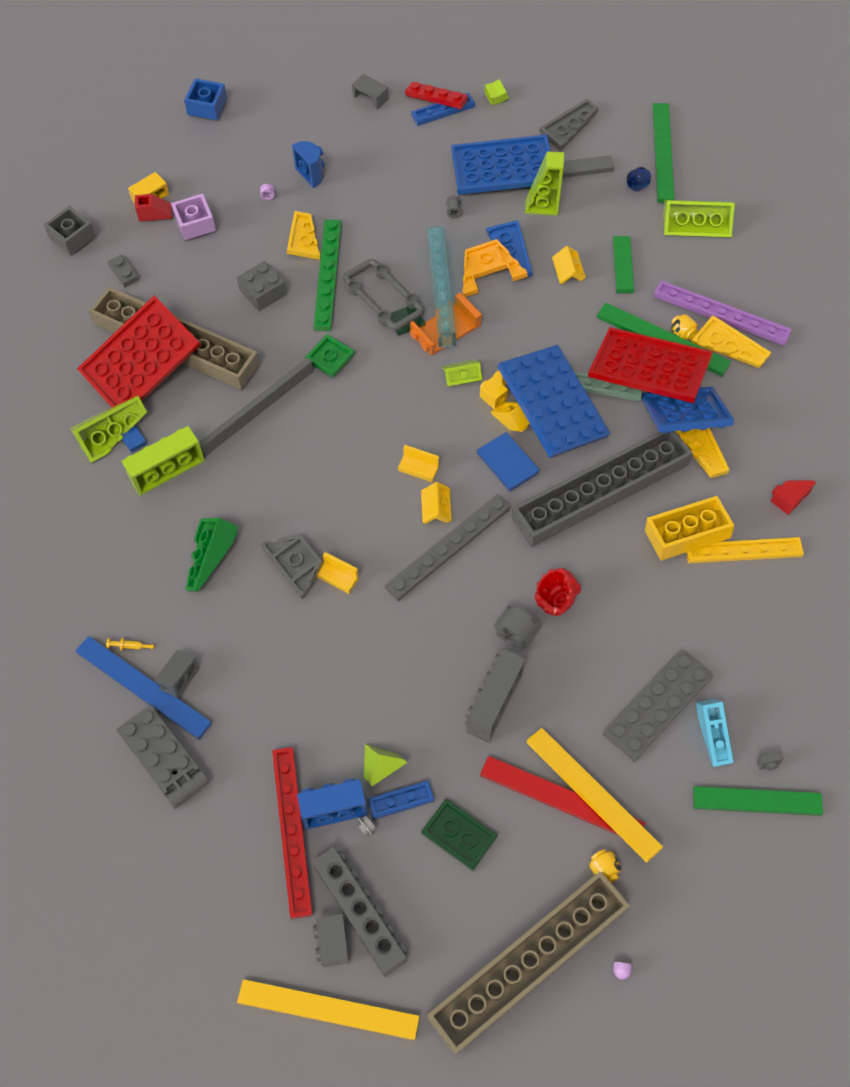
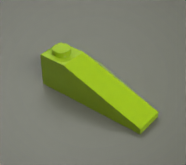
(104, 430)

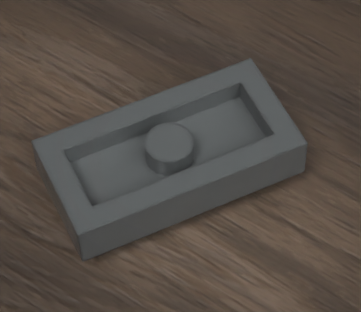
(123, 270)

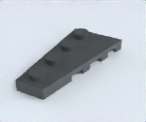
(569, 123)

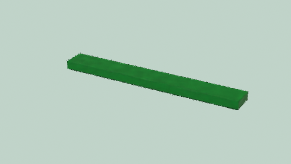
(663, 152)
(631, 323)

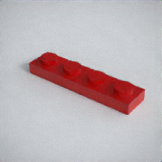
(436, 95)

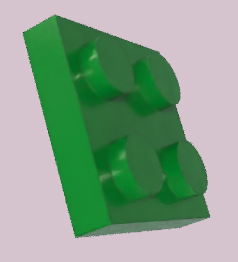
(330, 355)

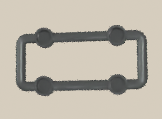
(382, 272)

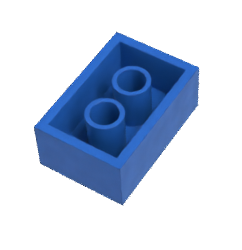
(332, 803)

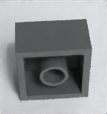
(69, 230)
(262, 285)

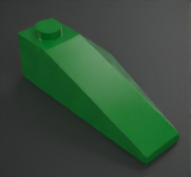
(213, 540)

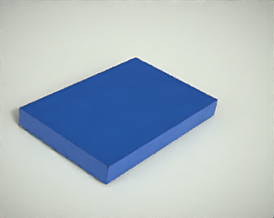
(508, 461)

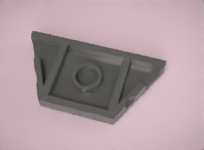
(295, 561)

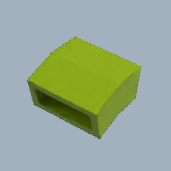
(495, 92)

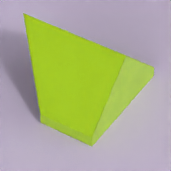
(380, 764)

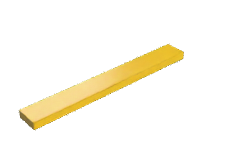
(595, 795)
(328, 1009)

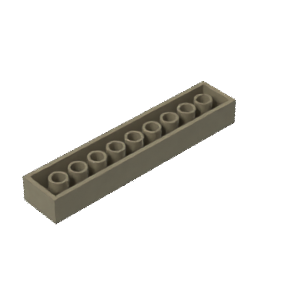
(215, 357)
(527, 963)

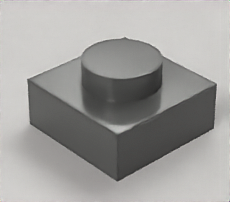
(770, 761)

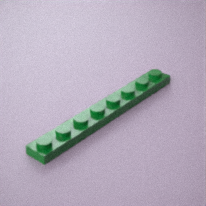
(327, 275)

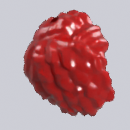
(557, 591)

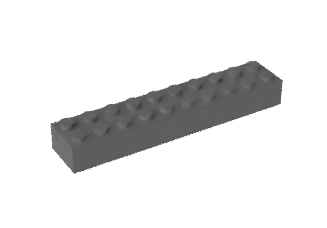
(600, 486)

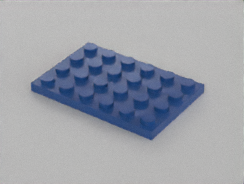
(498, 163)
(553, 400)

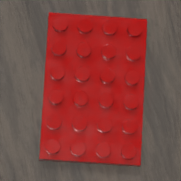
(139, 354)
(651, 364)

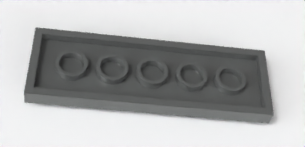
(657, 705)

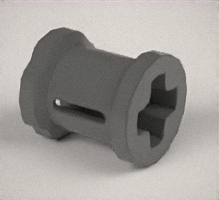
(454, 209)

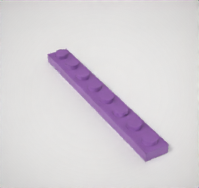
(728, 314)

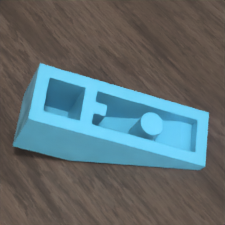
(715, 731)

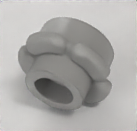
(366, 825)

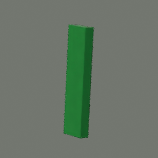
(623, 264)

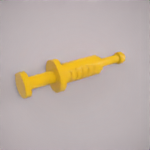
(127, 644)

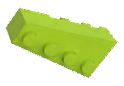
(546, 188)

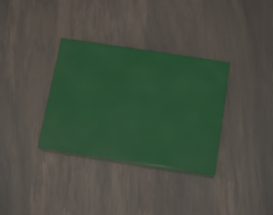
(459, 834)

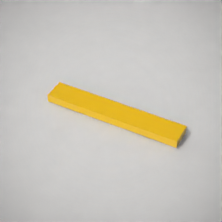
(747, 550)

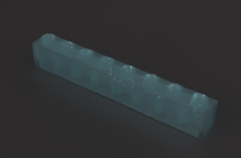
(441, 287)

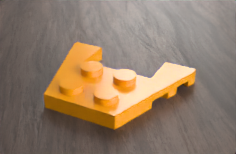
(486, 260)

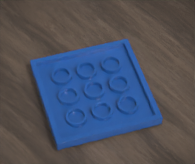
(678, 415)

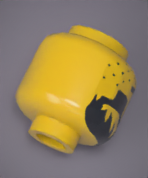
(684, 327)
(606, 863)

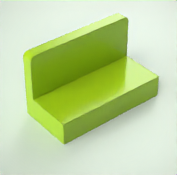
(462, 372)

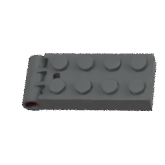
(162, 756)

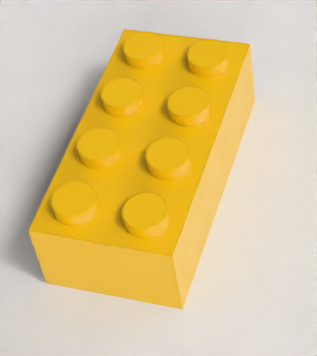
(689, 528)

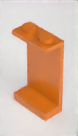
(465, 320)

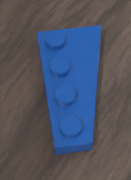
(511, 238)

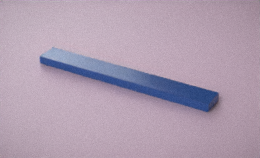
(143, 687)

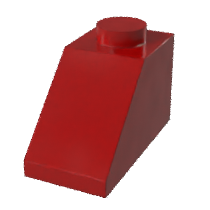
(791, 494)

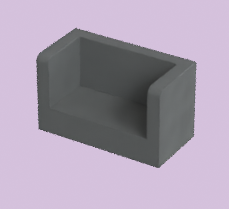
(372, 88)

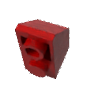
(152, 208)

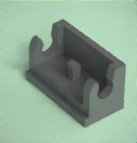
(177, 673)

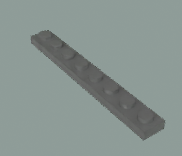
(447, 547)

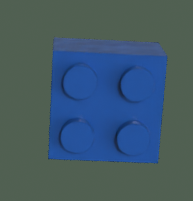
(205, 99)

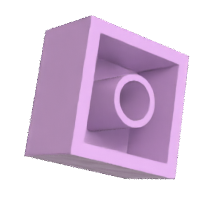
(193, 217)

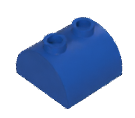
(308, 161)

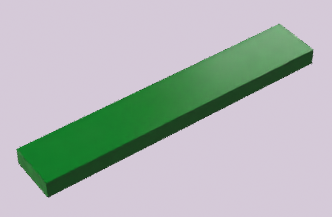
(757, 801)

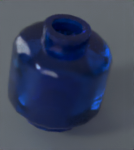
(638, 178)

